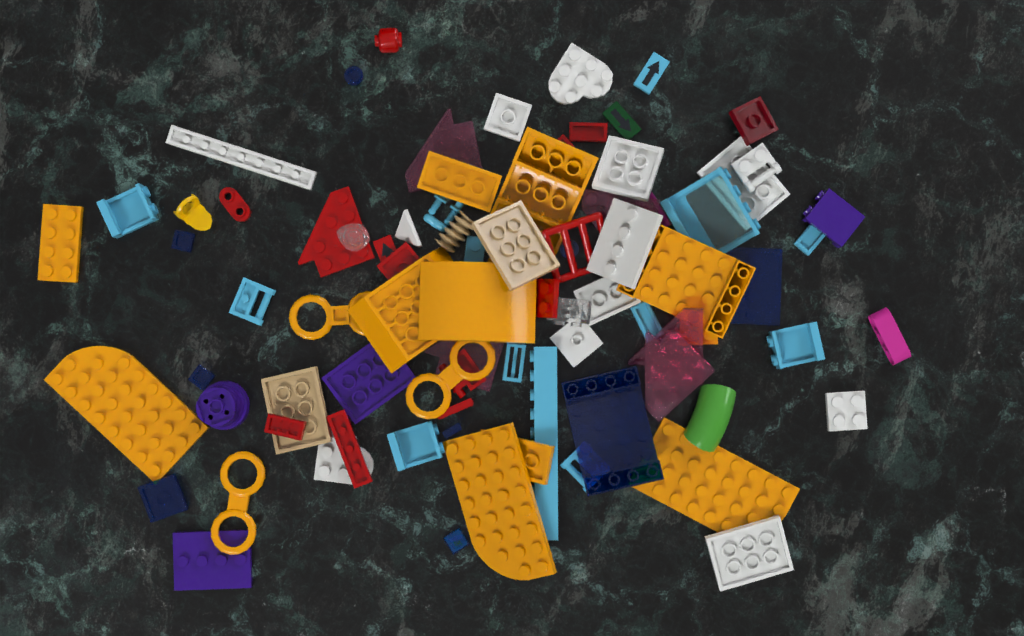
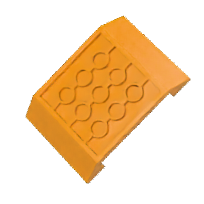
(692, 275)
(392, 314)

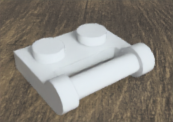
(751, 162)

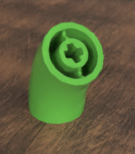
(710, 416)

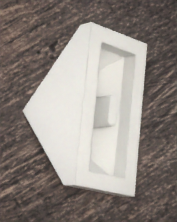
(406, 230)

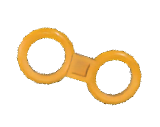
(334, 315)
(448, 379)
(238, 502)

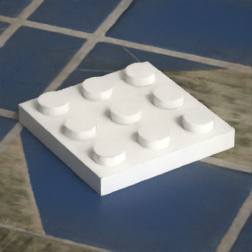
(628, 168)

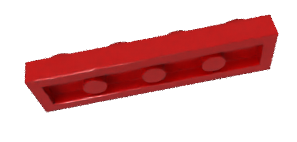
(349, 448)

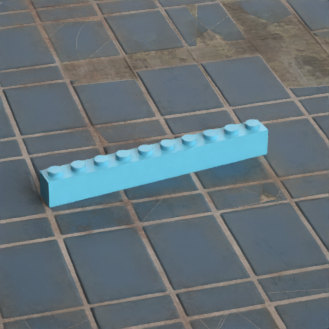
(546, 431)

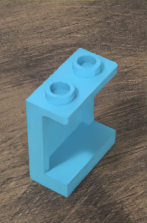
(128, 211)
(795, 345)
(415, 445)

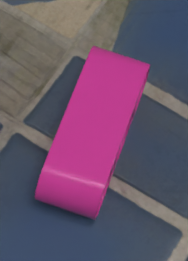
(889, 336)

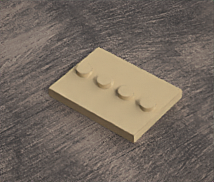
(515, 245)
(300, 398)

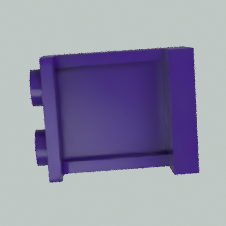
(833, 217)

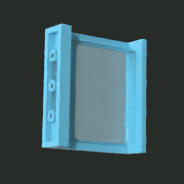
(712, 212)

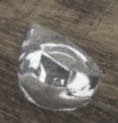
(353, 236)

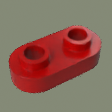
(235, 203)

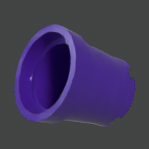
(234, 401)

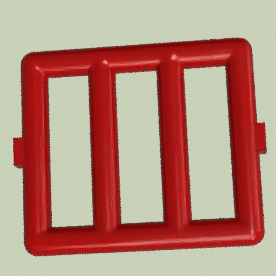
(563, 229)

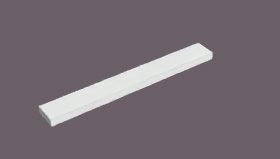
(241, 157)

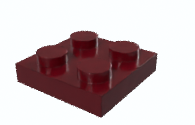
(753, 121)

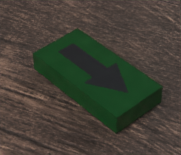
(621, 121)

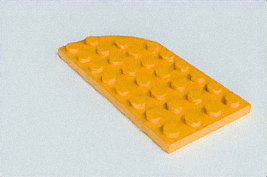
(128, 407)
(714, 485)
(500, 503)

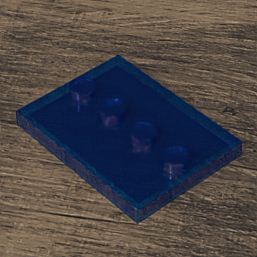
(763, 295)

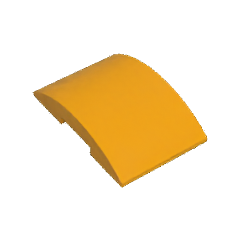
(547, 180)
(473, 304)

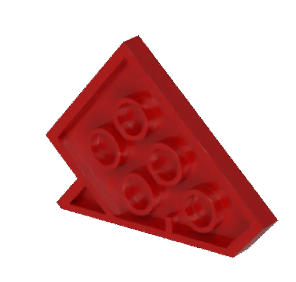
(323, 242)

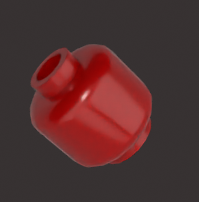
(388, 40)

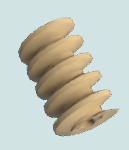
(455, 233)

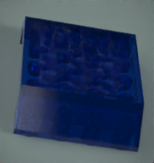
(611, 431)

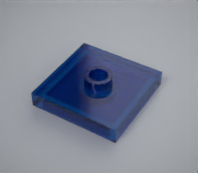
(163, 498)

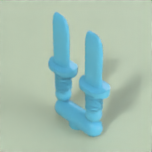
(435, 222)

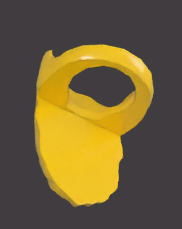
(194, 213)

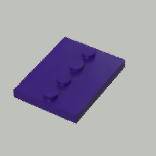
(365, 383)
(204, 567)

